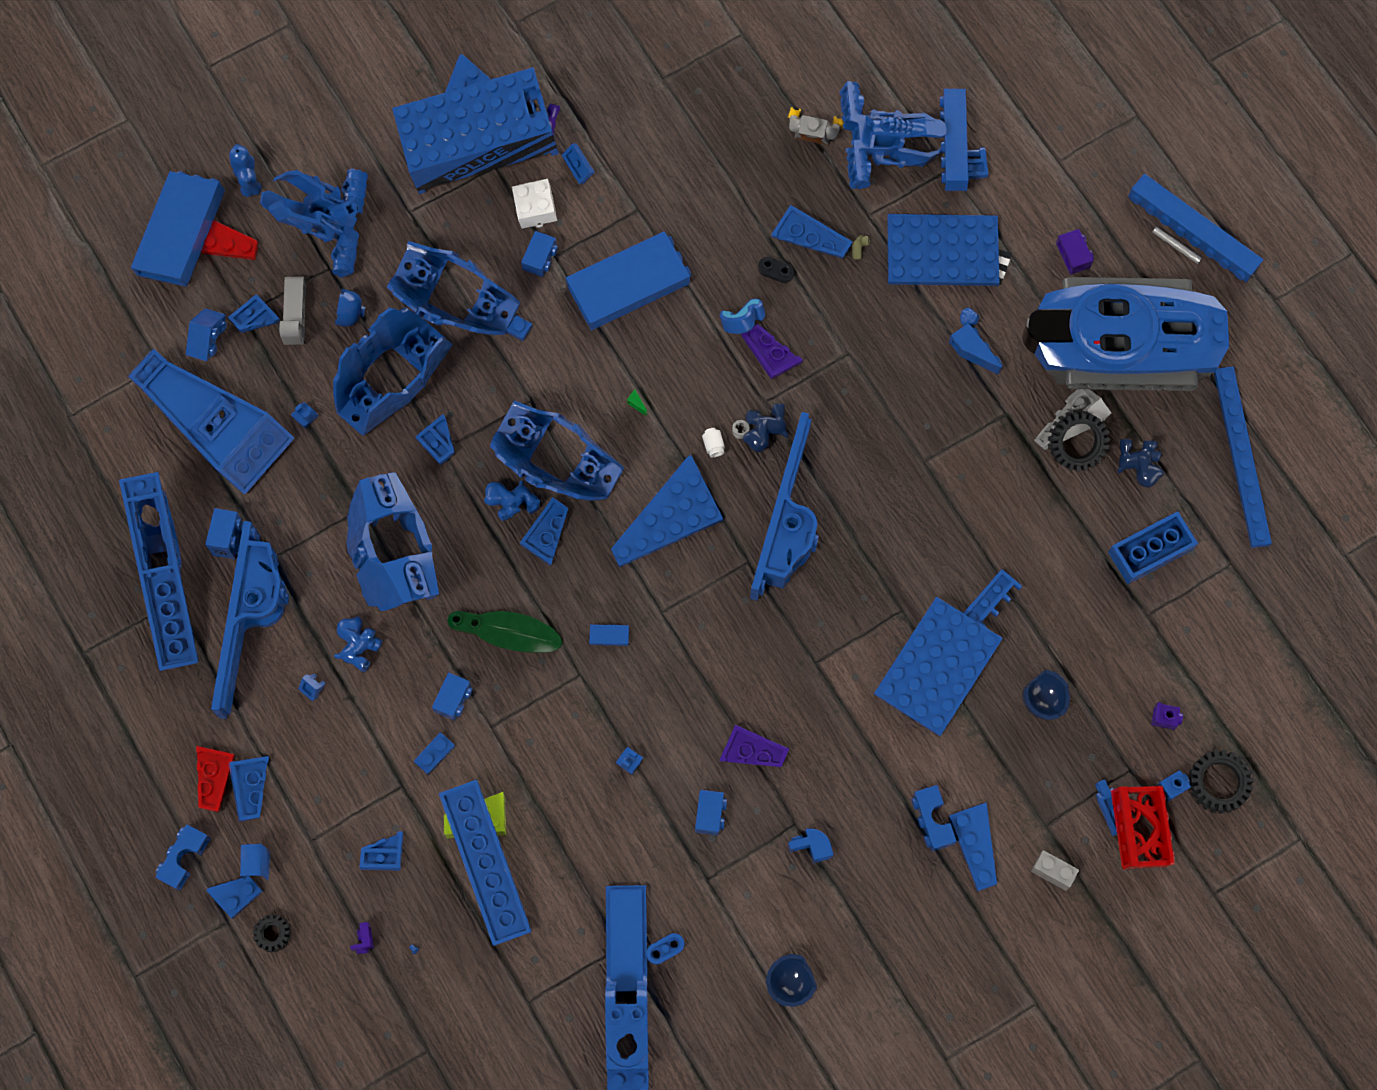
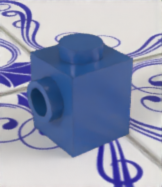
(1175, 785)

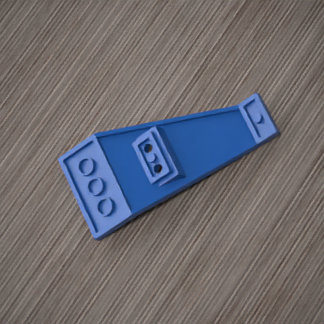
(240, 442)

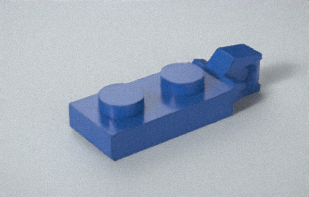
(1105, 802)

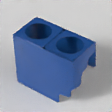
(255, 861)

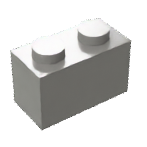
(1054, 870)

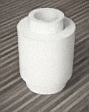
(713, 442)

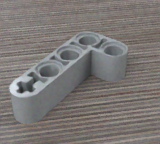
(294, 311)

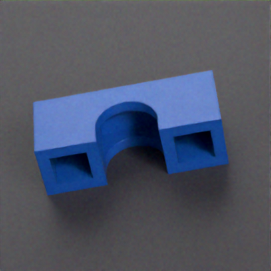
(937, 835)
(188, 841)

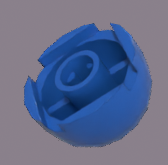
(349, 308)

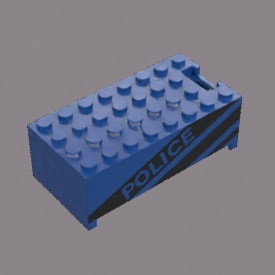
(474, 129)

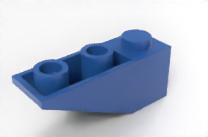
(972, 348)

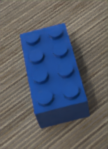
(1152, 547)

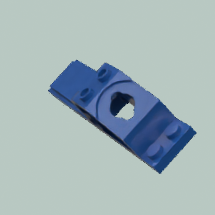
(791, 528)
(161, 585)
(255, 601)
(626, 973)

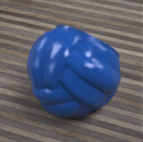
(969, 316)

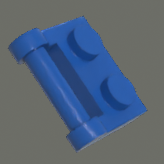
(977, 167)

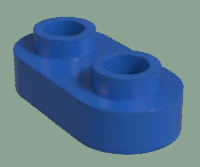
(665, 949)

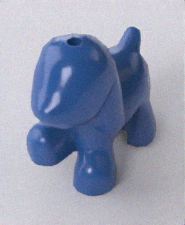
(243, 169)
(497, 494)
(357, 642)

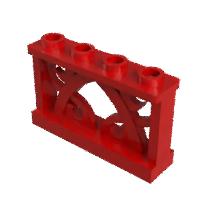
(1126, 834)

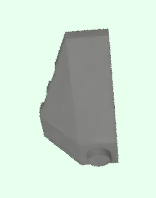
(1081, 401)

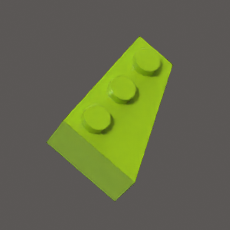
(497, 811)

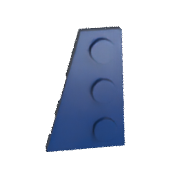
(545, 531)

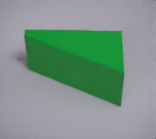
(635, 402)

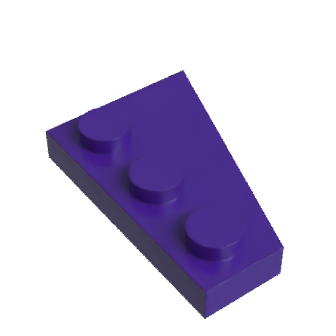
(770, 354)
(753, 749)

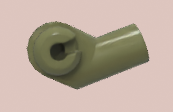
(858, 245)

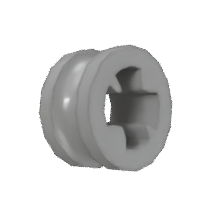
(735, 431)

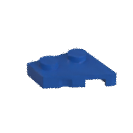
(383, 855)
(235, 895)

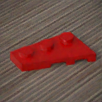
(229, 243)
(212, 777)

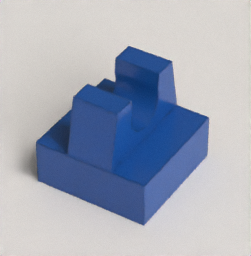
(304, 415)
(311, 687)
(629, 760)

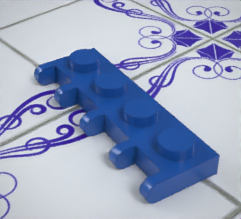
(991, 596)

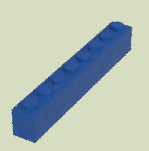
(1195, 228)

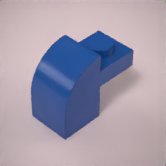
(816, 842)

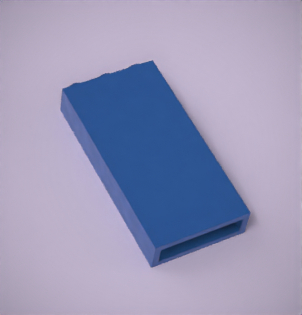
(178, 228)
(628, 280)

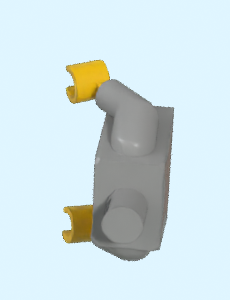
(812, 128)

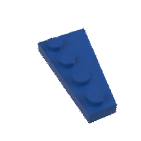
(809, 233)
(974, 838)

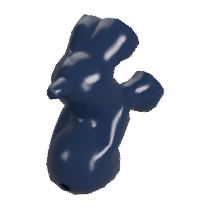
(764, 425)
(1147, 473)

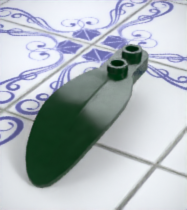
(508, 631)

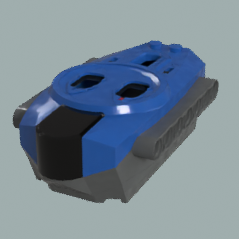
(1128, 334)

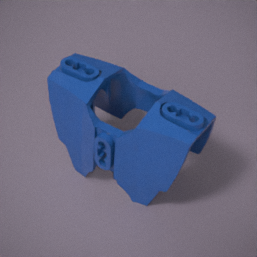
(416, 289)
(393, 330)
(516, 448)
(392, 582)

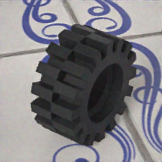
(280, 942)

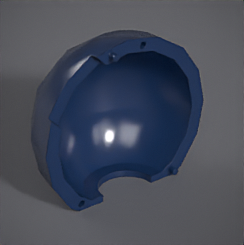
(1046, 696)
(791, 981)

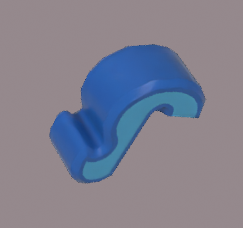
(744, 319)

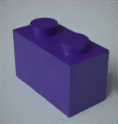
(1075, 251)

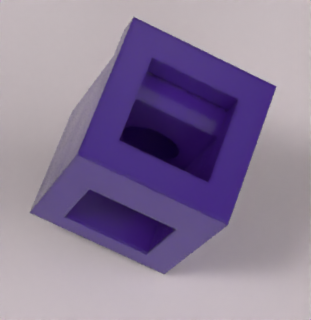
(1161, 720)

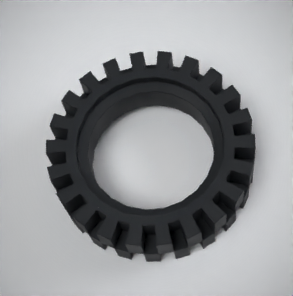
(1093, 455)
(1236, 765)

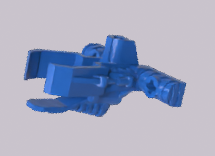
(883, 136)
(323, 212)

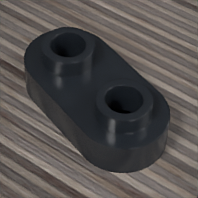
(775, 270)

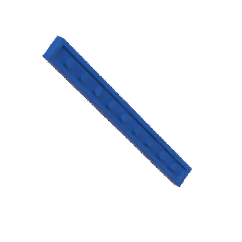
(1242, 457)

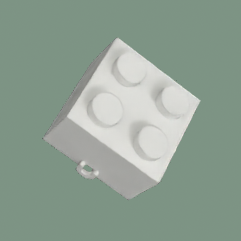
(534, 203)

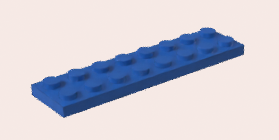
(485, 862)

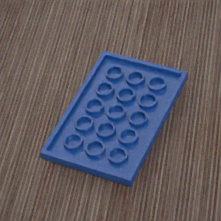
(943, 250)
(938, 666)

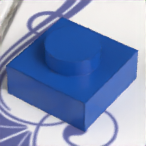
(519, 328)

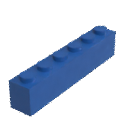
(955, 141)

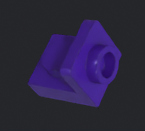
(365, 935)

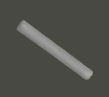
(1177, 245)

